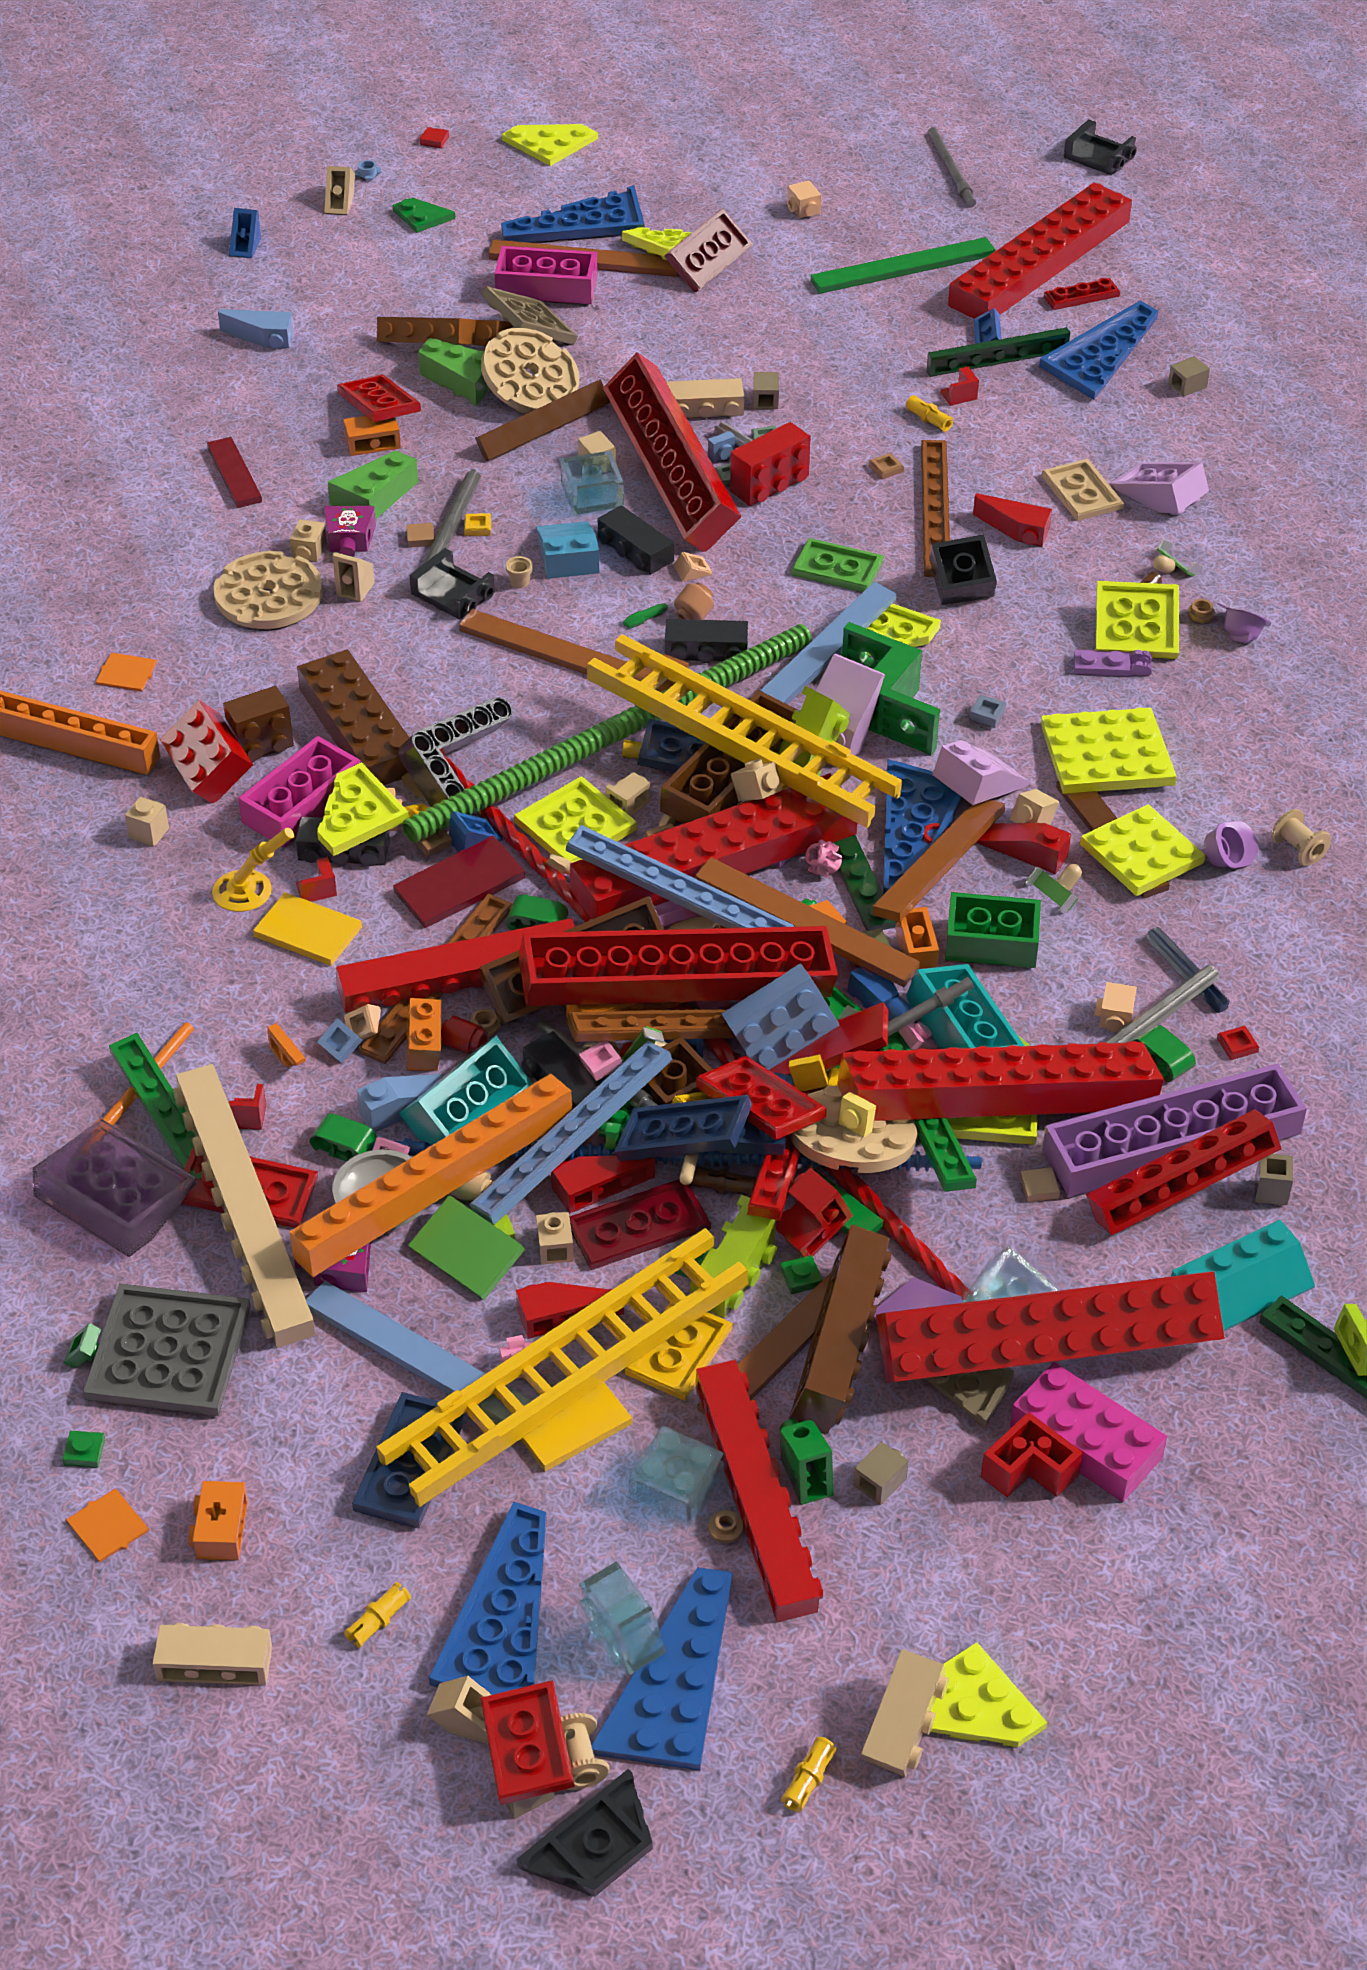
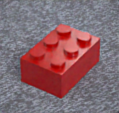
(770, 463)
(206, 752)

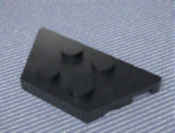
(594, 1841)

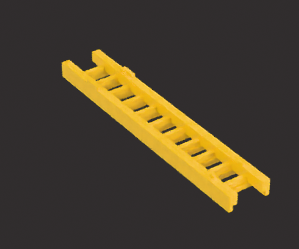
(734, 741)
(578, 1381)

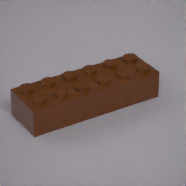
(354, 713)
(705, 780)
(503, 976)
(841, 1329)

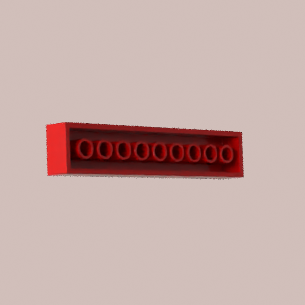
(1040, 252)
(671, 453)
(740, 837)
(669, 964)
(1000, 1079)
(1049, 1326)

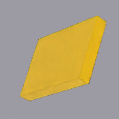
(307, 928)
(674, 1362)
(577, 1427)

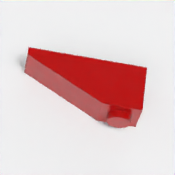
(1015, 519)
(1029, 842)
(597, 1178)
(552, 1303)

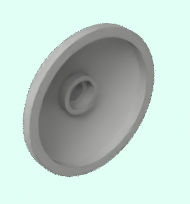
(363, 1170)

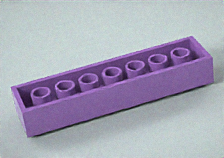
(1120, 1139)

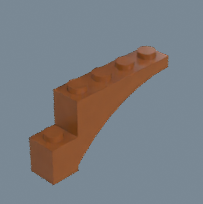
(449, 330)

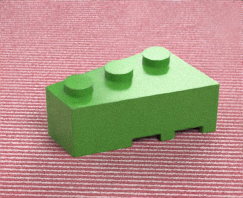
(454, 368)
(375, 483)

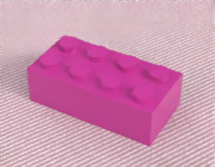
(547, 274)
(294, 789)
(1114, 1442)

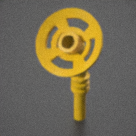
(243, 881)

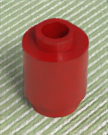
(463, 1034)

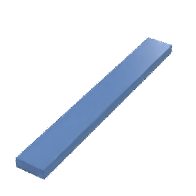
(818, 653)
(668, 882)
(570, 1132)
(402, 1345)

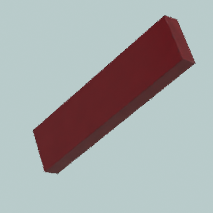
(234, 472)

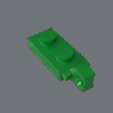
(615, 1125)

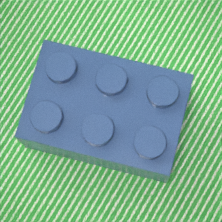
(781, 1018)

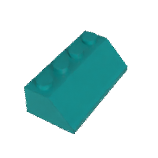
(972, 1017)
(466, 1092)
(1254, 1272)

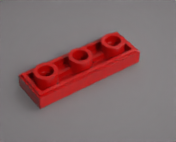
(1081, 293)

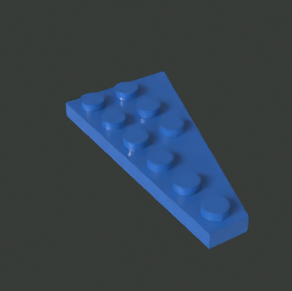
(579, 219)
(1098, 353)
(921, 802)
(500, 1619)
(669, 1700)

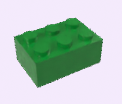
(993, 930)

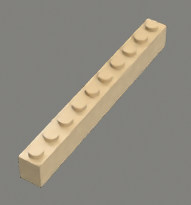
(244, 1207)

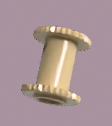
(1309, 844)
(585, 1768)

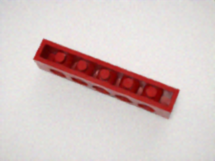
(1183, 1171)

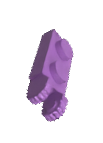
(1112, 663)

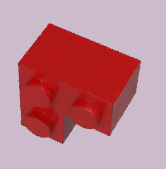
(815, 1215)
(1033, 1452)

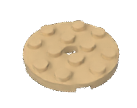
(513, 352)
(242, 592)
(835, 1145)

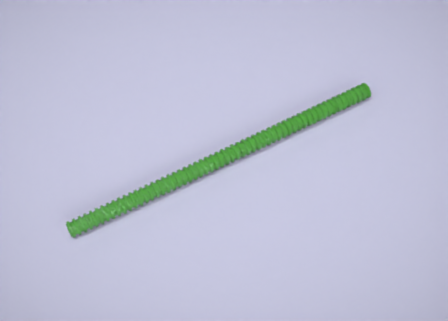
(594, 739)

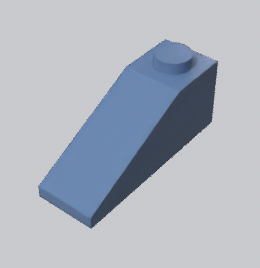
(259, 327)
(385, 1098)

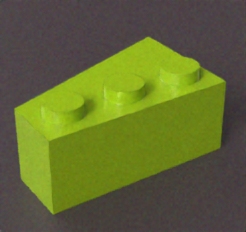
(821, 717)
(746, 1241)

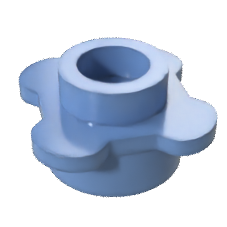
(367, 169)

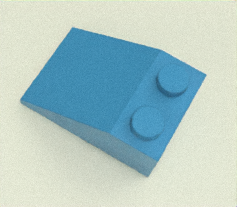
(568, 549)

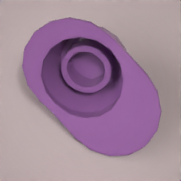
(1243, 625)
(1231, 845)

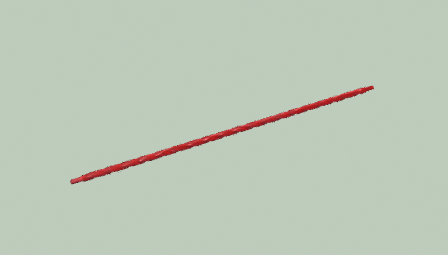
(720, 1048)

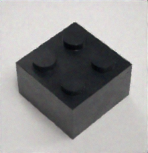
(963, 570)

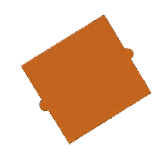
(126, 671)
(107, 1525)

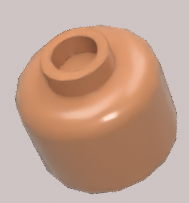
(694, 602)

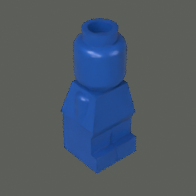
(874, 989)

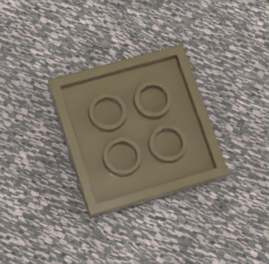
(529, 314)

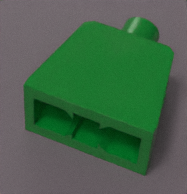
(803, 1444)

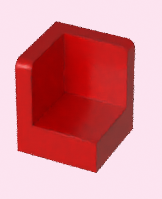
(964, 390)
(321, 886)
(250, 1112)

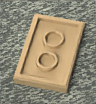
(1082, 489)

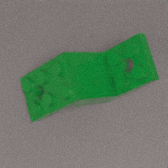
(900, 684)

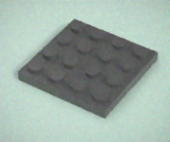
(167, 1349)

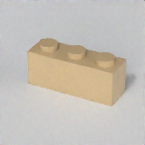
(709, 397)
(212, 1654)
(905, 1713)

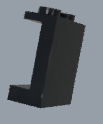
(1096, 151)
(449, 586)

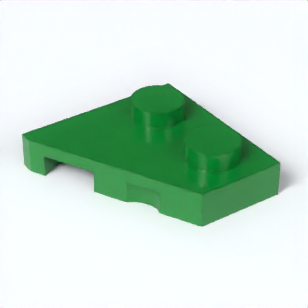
(421, 214)

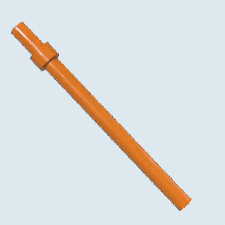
(161, 1059)

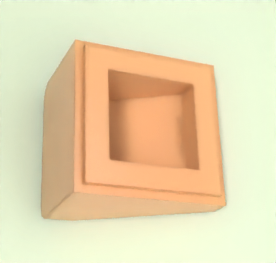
(691, 567)
(364, 1020)

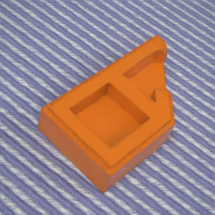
(283, 1047)

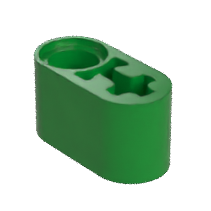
(534, 911)
(1168, 1052)
(342, 1137)

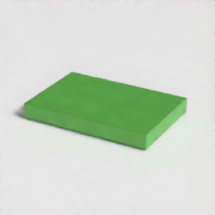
(837, 565)
(466, 1247)

